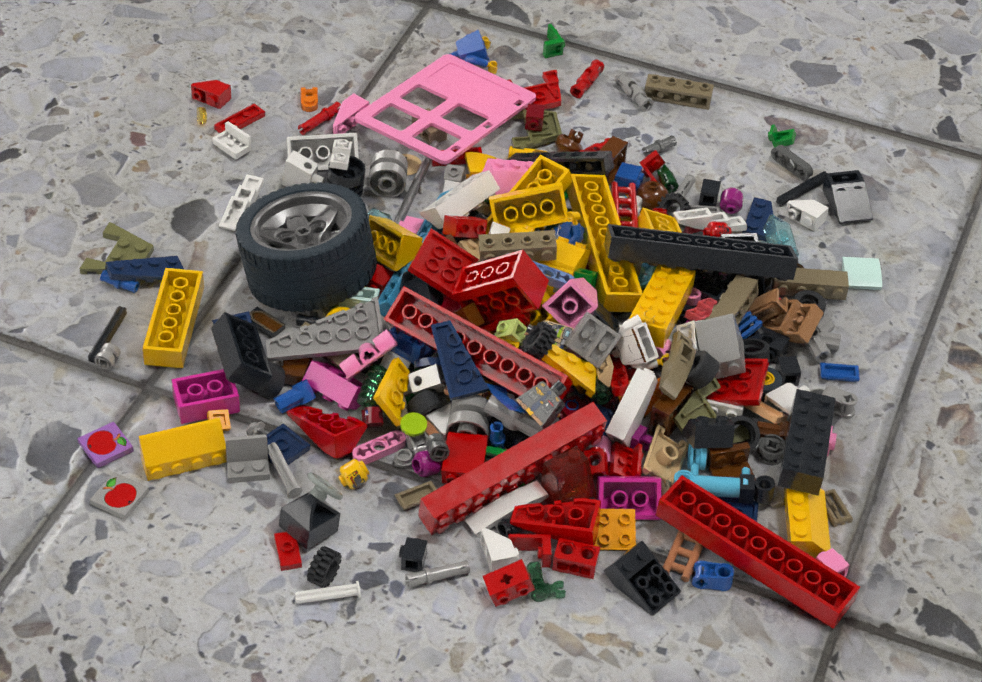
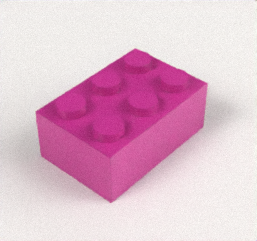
(203, 393)

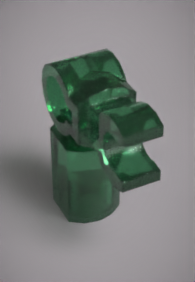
(543, 590)

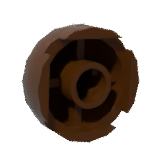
(651, 193)

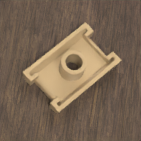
(664, 456)

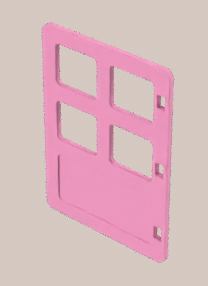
(460, 86)

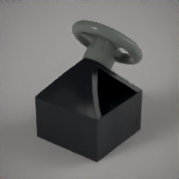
(310, 516)

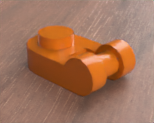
(309, 99)

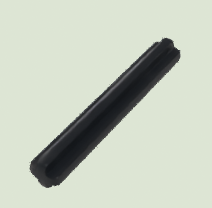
(801, 189)
(108, 332)

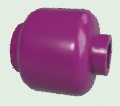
(732, 200)
(424, 465)

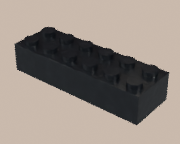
(807, 442)

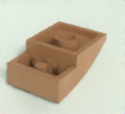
(798, 323)

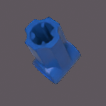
(299, 394)

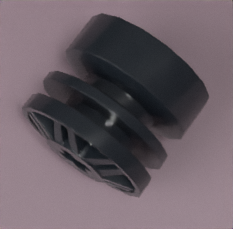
(351, 178)

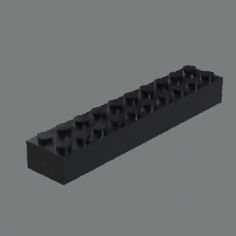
(700, 252)

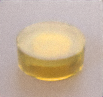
(201, 115)

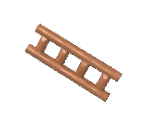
(676, 549)

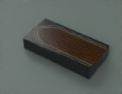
(266, 323)

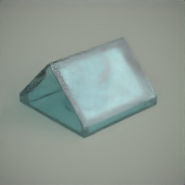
(779, 232)

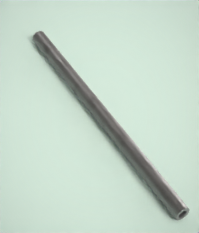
(414, 186)

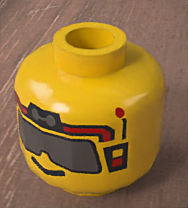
(353, 474)

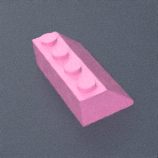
(506, 172)

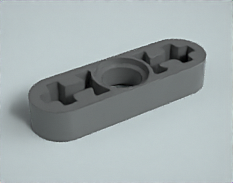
(800, 169)

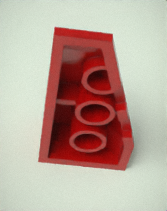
(329, 431)
(565, 520)

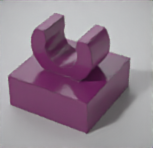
(641, 437)

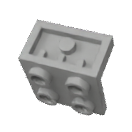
(247, 458)

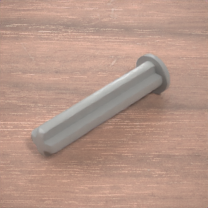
(284, 471)

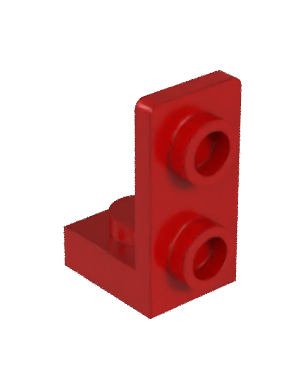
(651, 164)
(534, 542)

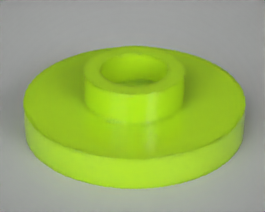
(413, 424)

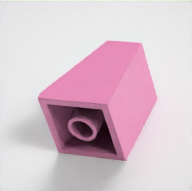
(572, 302)

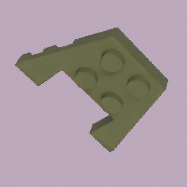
(549, 133)
(126, 248)
(699, 406)

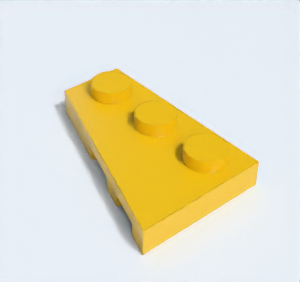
(577, 369)
(391, 390)

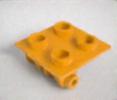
(616, 529)

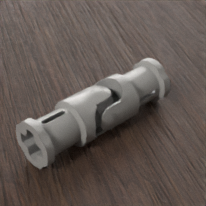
(636, 93)

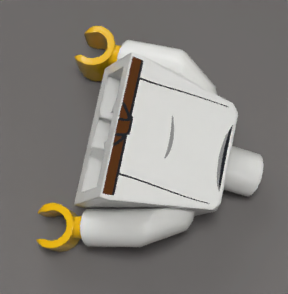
(636, 344)

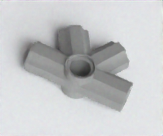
(823, 340)
(512, 419)

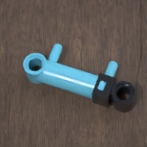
(744, 488)

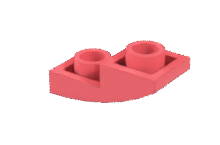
(702, 310)

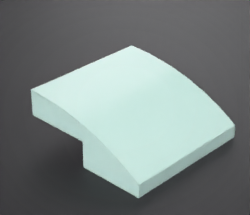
(863, 272)

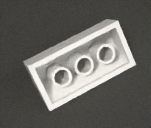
(319, 147)
(462, 198)

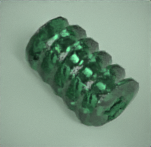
(370, 385)

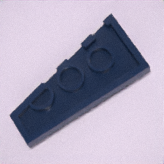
(145, 269)
(459, 370)

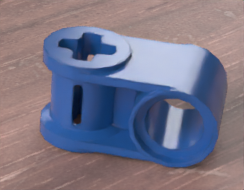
(715, 575)

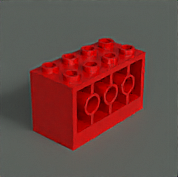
(501, 286)

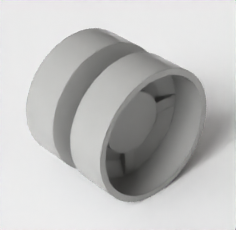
(388, 173)
(468, 416)

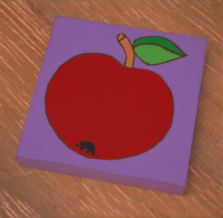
(105, 444)

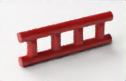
(631, 201)

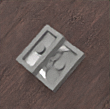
(592, 339)

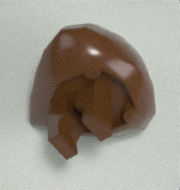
(569, 143)

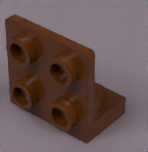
(729, 461)

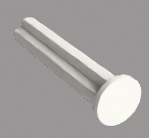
(328, 593)

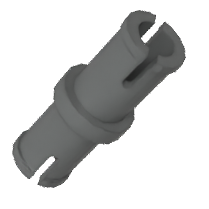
(660, 145)

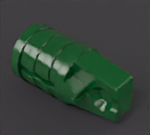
(667, 178)

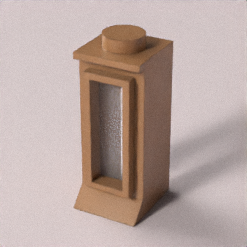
(769, 305)

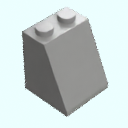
(723, 342)

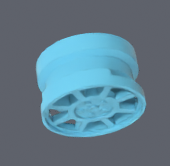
(700, 457)

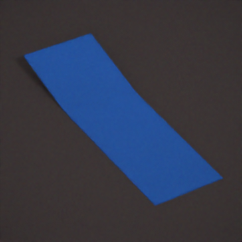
(501, 394)

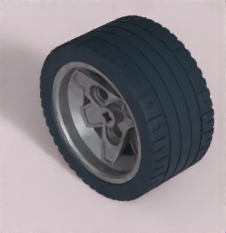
(306, 246)

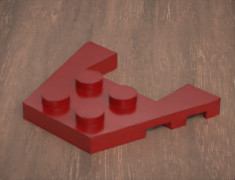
(547, 93)

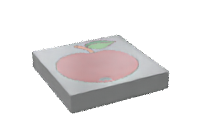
(119, 496)

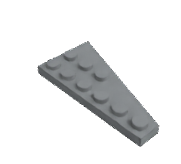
(329, 336)

